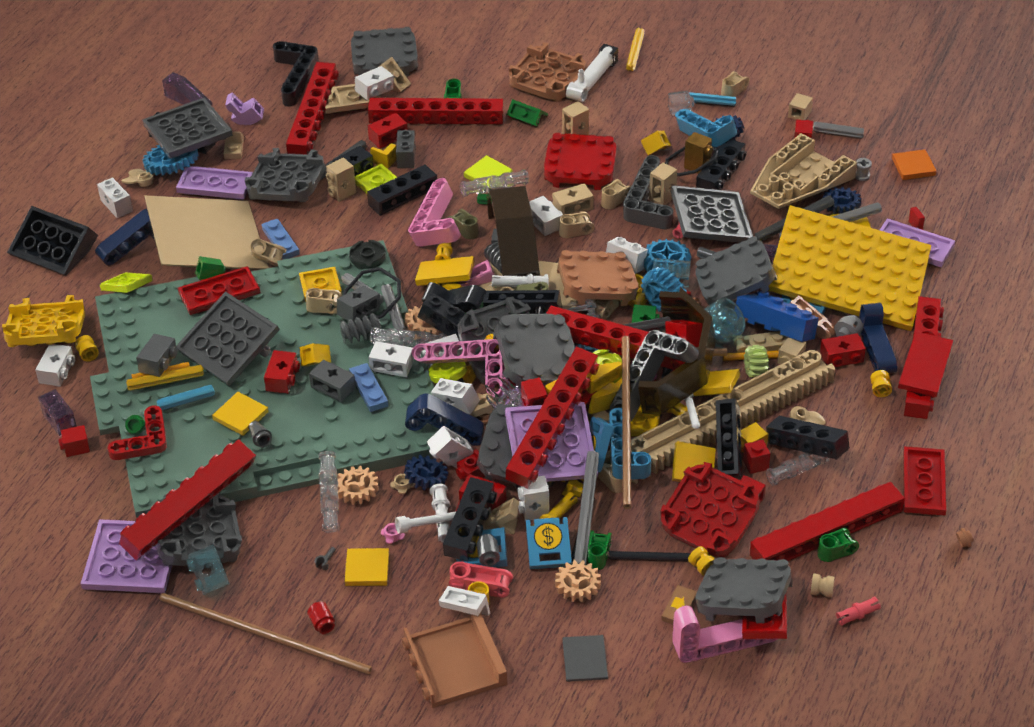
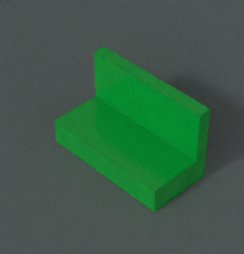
(525, 112)

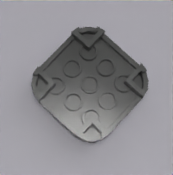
(376, 46)
(285, 176)
(735, 271)
(482, 322)
(533, 346)
(495, 447)
(210, 525)
(744, 588)

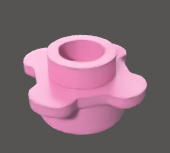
(391, 534)

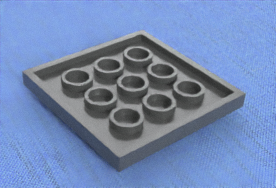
(187, 128)
(711, 214)
(227, 338)

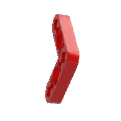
(148, 441)

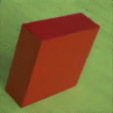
(916, 218)

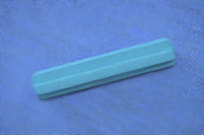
(713, 99)
(186, 397)

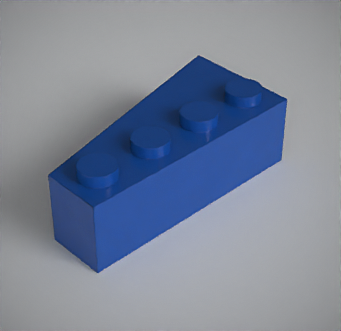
(778, 315)

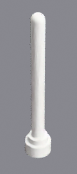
(692, 412)
(404, 524)

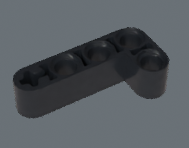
(463, 298)

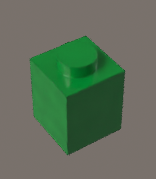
(209, 267)

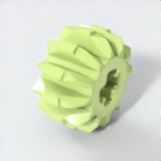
(755, 360)

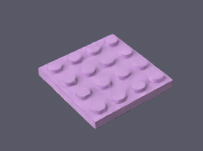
(571, 449)
(114, 569)

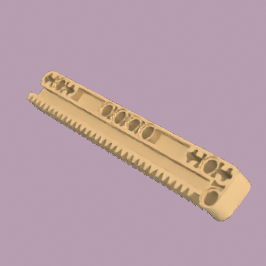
(754, 398)

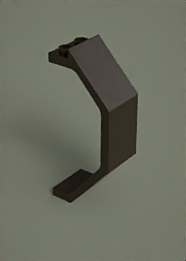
(514, 230)
(664, 394)

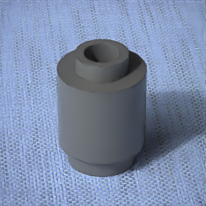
(488, 550)

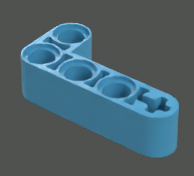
(718, 131)
(639, 460)

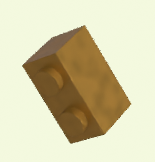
(697, 151)

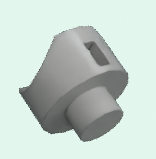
(845, 326)

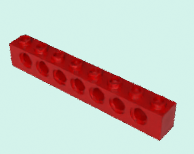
(312, 109)
(438, 110)
(926, 322)
(605, 334)
(524, 474)

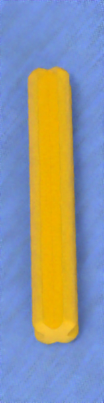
(635, 49)
(166, 377)

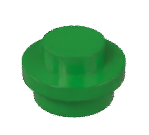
(135, 424)

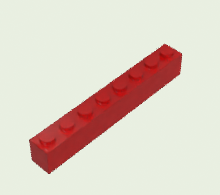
(187, 499)
(851, 513)

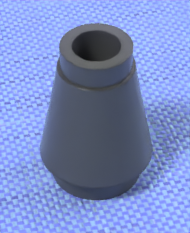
(260, 435)

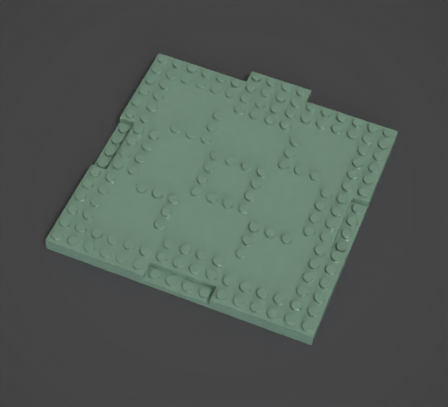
(299, 421)

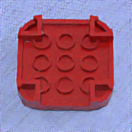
(580, 160)
(710, 510)

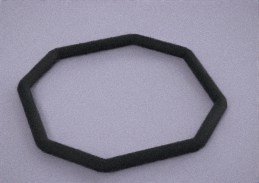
(693, 171)
(386, 273)

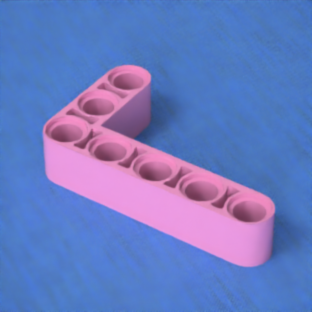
(427, 225)
(468, 354)
(697, 643)

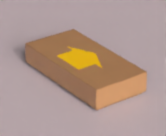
(681, 597)

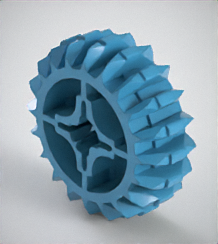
(665, 250)
(659, 280)

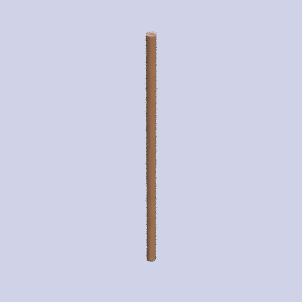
(626, 432)
(266, 633)

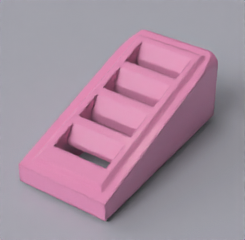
(480, 274)

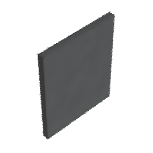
(585, 658)

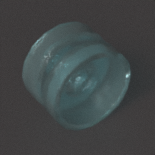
(727, 320)

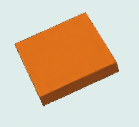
(914, 164)

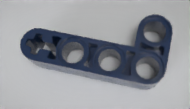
(125, 238)
(875, 338)
(438, 413)

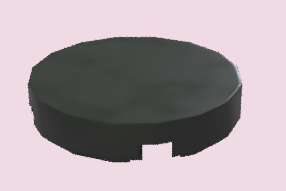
(367, 254)

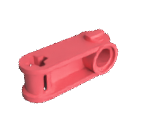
(464, 574)

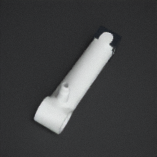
(586, 79)

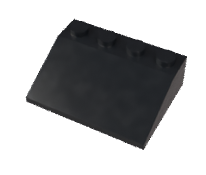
(52, 241)

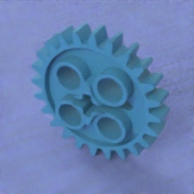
(158, 162)

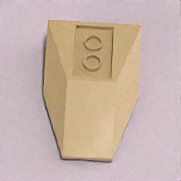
(800, 173)

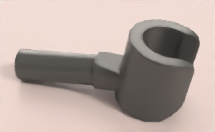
(324, 559)

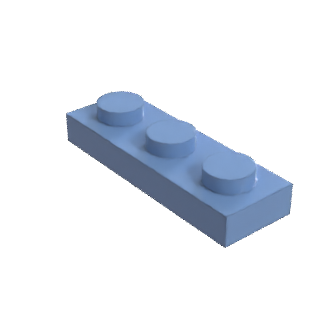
(278, 235)
(369, 387)

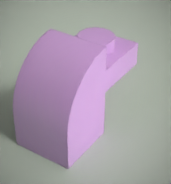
(244, 113)

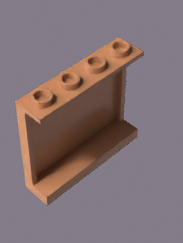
(455, 660)

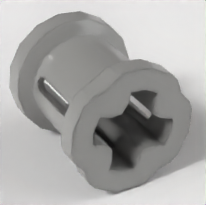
(863, 167)

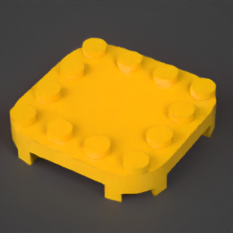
(44, 322)

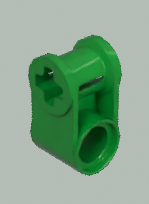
(453, 89)
(836, 544)
(598, 549)

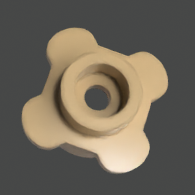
(401, 484)

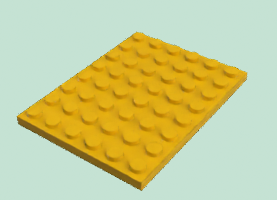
(849, 266)

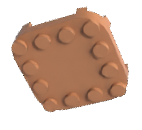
(541, 79)
(597, 276)

